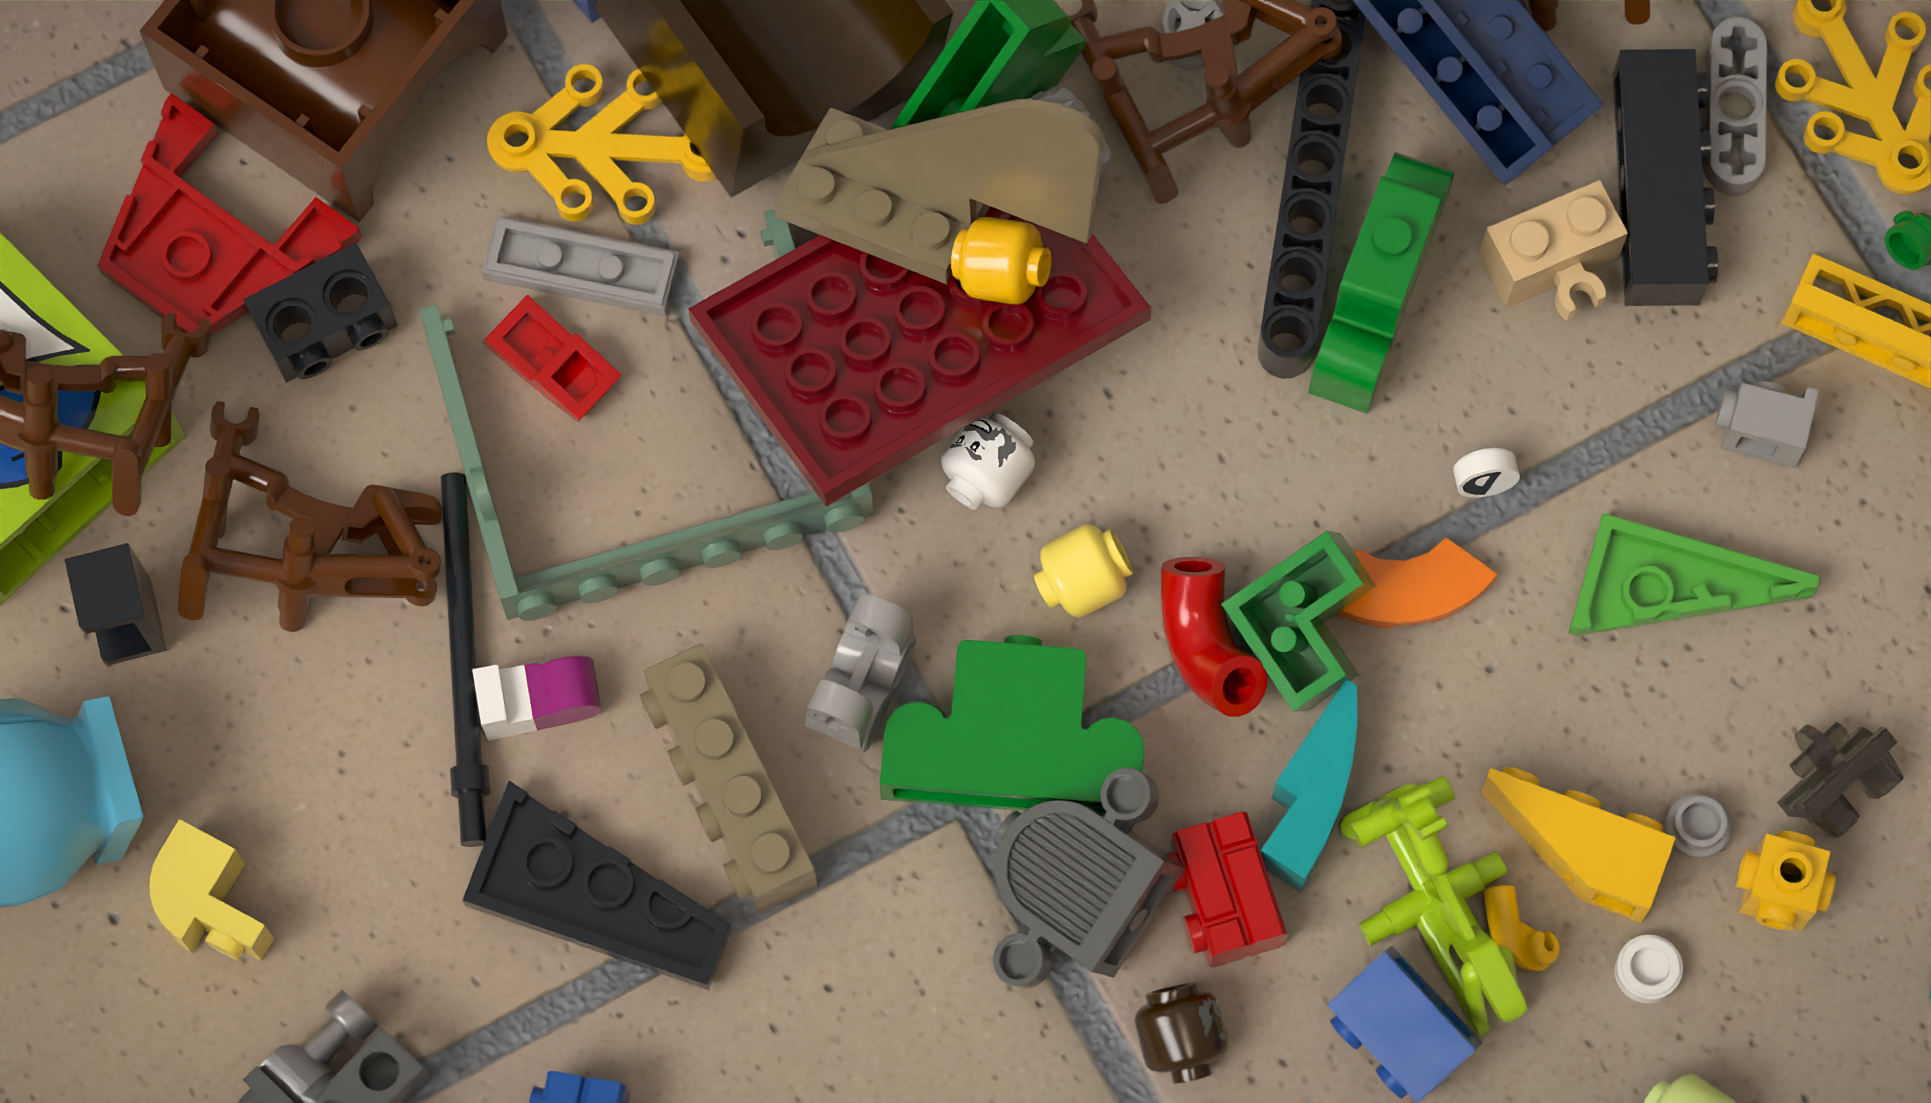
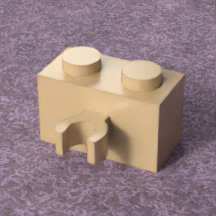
(1555, 248)

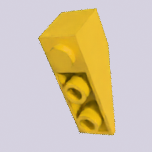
(1594, 852)

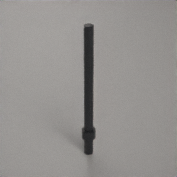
(469, 776)

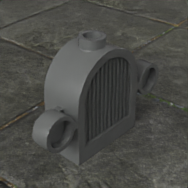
(1080, 880)

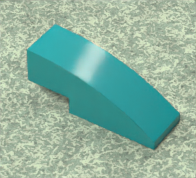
(1313, 791)

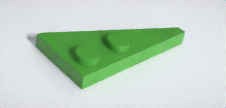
(1659, 576)

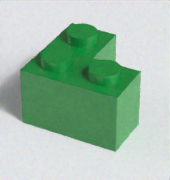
(1286, 615)

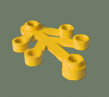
(1865, 97)
(592, 146)

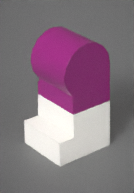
(536, 695)

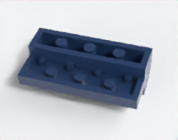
(1488, 74)

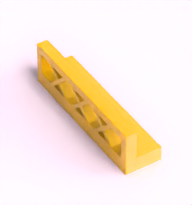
(1858, 330)

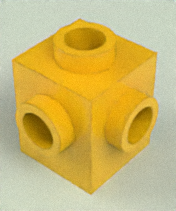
(1772, 898)

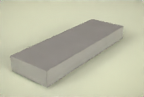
(581, 265)

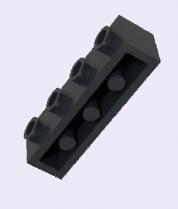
(1662, 177)

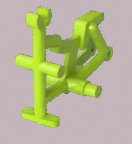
(1439, 898)

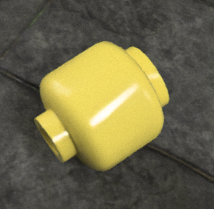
(1083, 570)

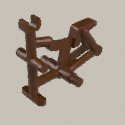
(1229, 94)
(39, 434)
(317, 526)

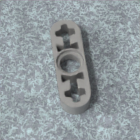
(1750, 84)

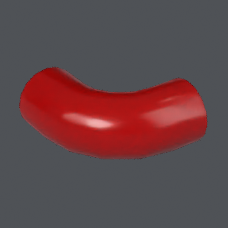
(1202, 638)

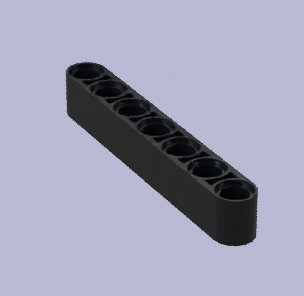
(1311, 198)

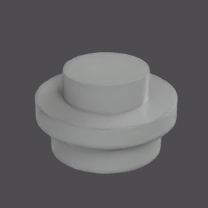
(1699, 825)

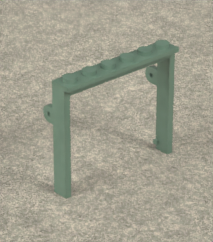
(647, 561)

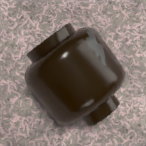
(1181, 1032)

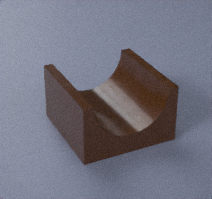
(315, 79)

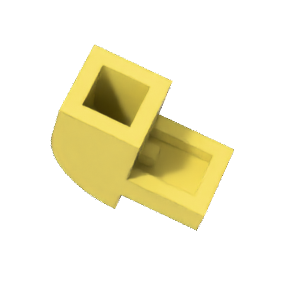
(189, 892)

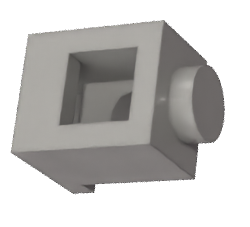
(1767, 421)

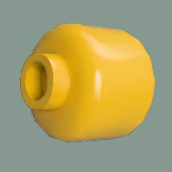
(1000, 260)

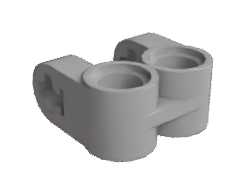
(863, 673)

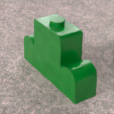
(996, 57)
(1380, 281)
(1009, 734)

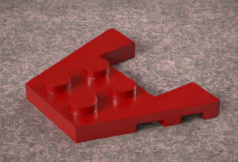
(189, 253)

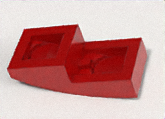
(552, 359)

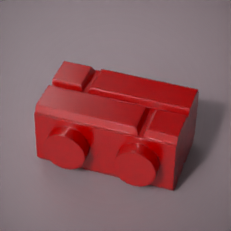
(1226, 891)

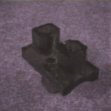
(1830, 766)

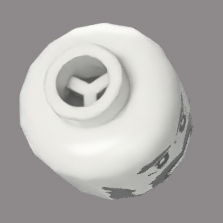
(988, 462)

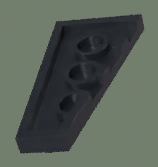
(574, 888)

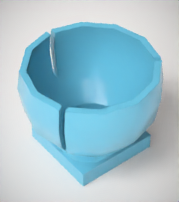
(60, 796)

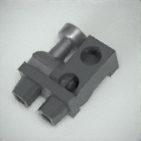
(300, 1073)

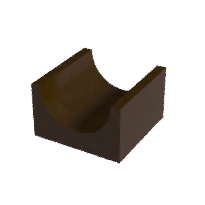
(763, 73)

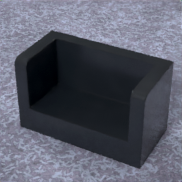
(116, 603)

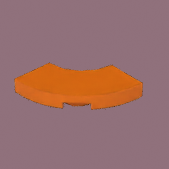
(1419, 587)

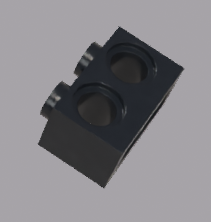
(313, 299)

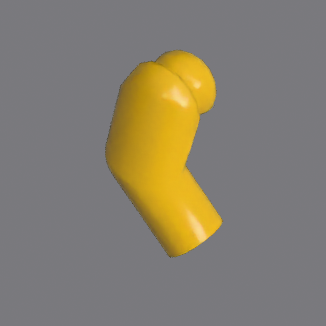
(1529, 947)

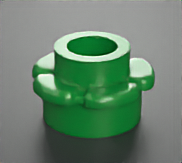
(1910, 240)

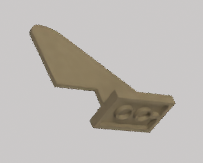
(922, 183)

